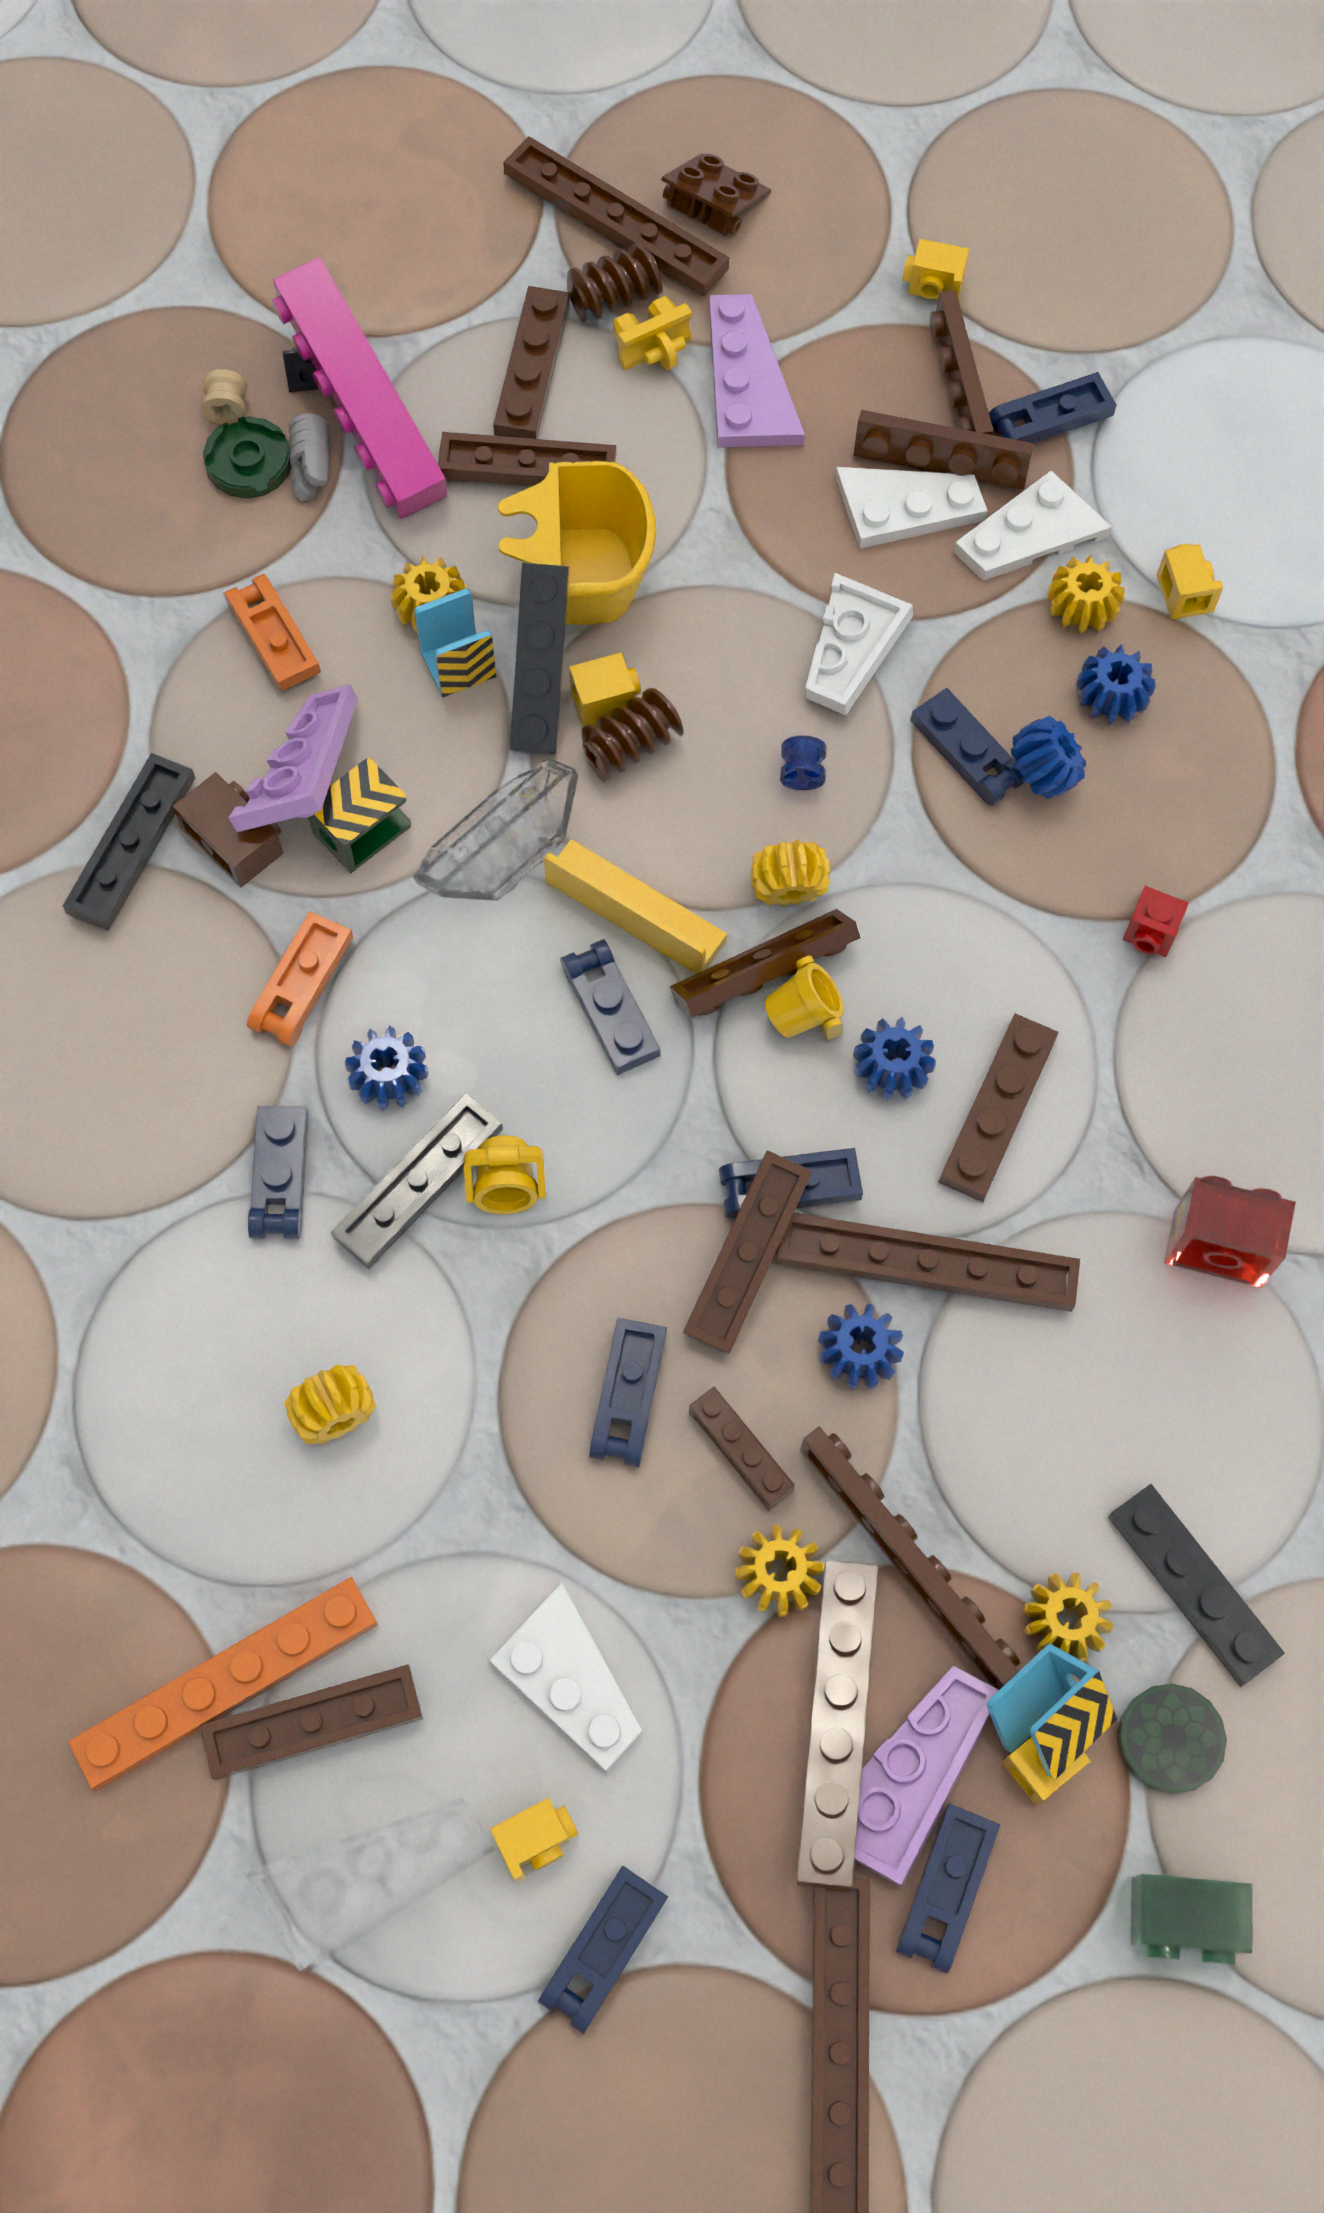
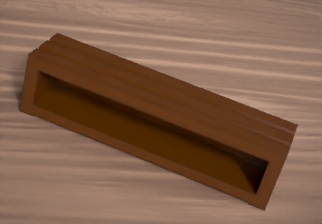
(741, 1448)

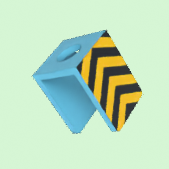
(450, 643)
(1053, 1708)

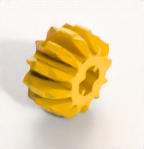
(422, 585)
(1085, 594)
(790, 873)
(329, 1404)
(796, 1580)
(1052, 1602)

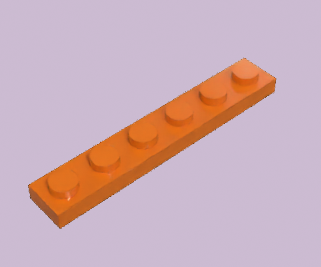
(222, 1684)

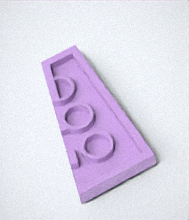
(748, 383)
(301, 766)
(916, 1773)

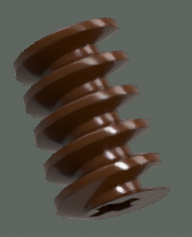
(613, 279)
(628, 730)

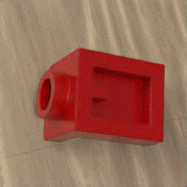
(1155, 922)

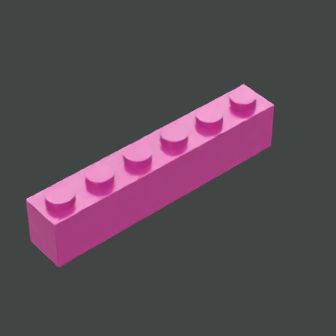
(359, 388)

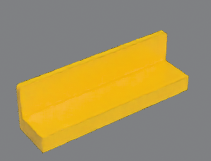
(634, 906)

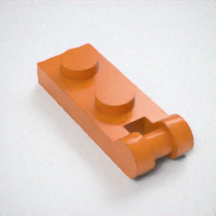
(273, 633)
(300, 978)

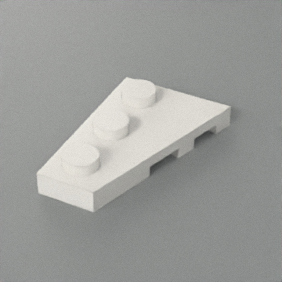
(907, 503)
(1031, 525)
(853, 642)
(568, 1680)

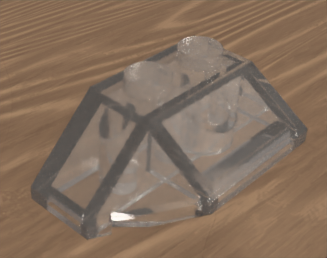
(502, 836)

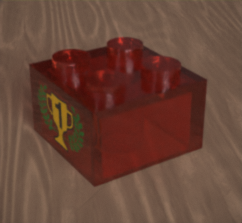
(1230, 1231)

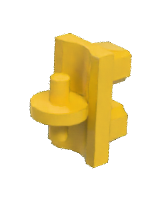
(655, 338)

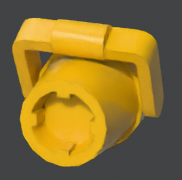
(806, 1002)
(504, 1175)

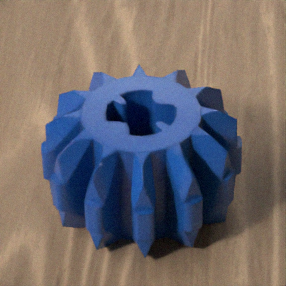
(1115, 684)
(1048, 757)
(889, 1043)
(384, 1053)
(863, 1327)

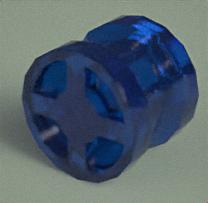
(803, 762)

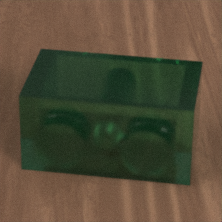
(1191, 1916)

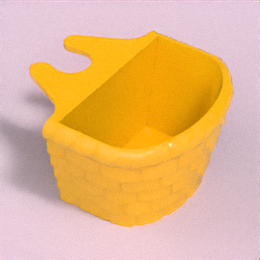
(597, 524)

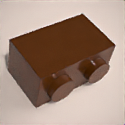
(205, 820)

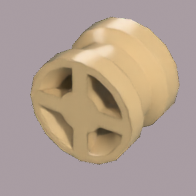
(223, 396)

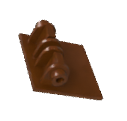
(713, 191)

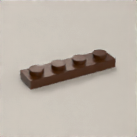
(958, 360)
(532, 363)
(942, 449)
(511, 458)
(774, 958)
(998, 1107)
(747, 1252)
(311, 1722)

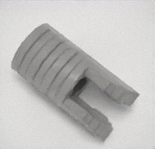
(309, 454)

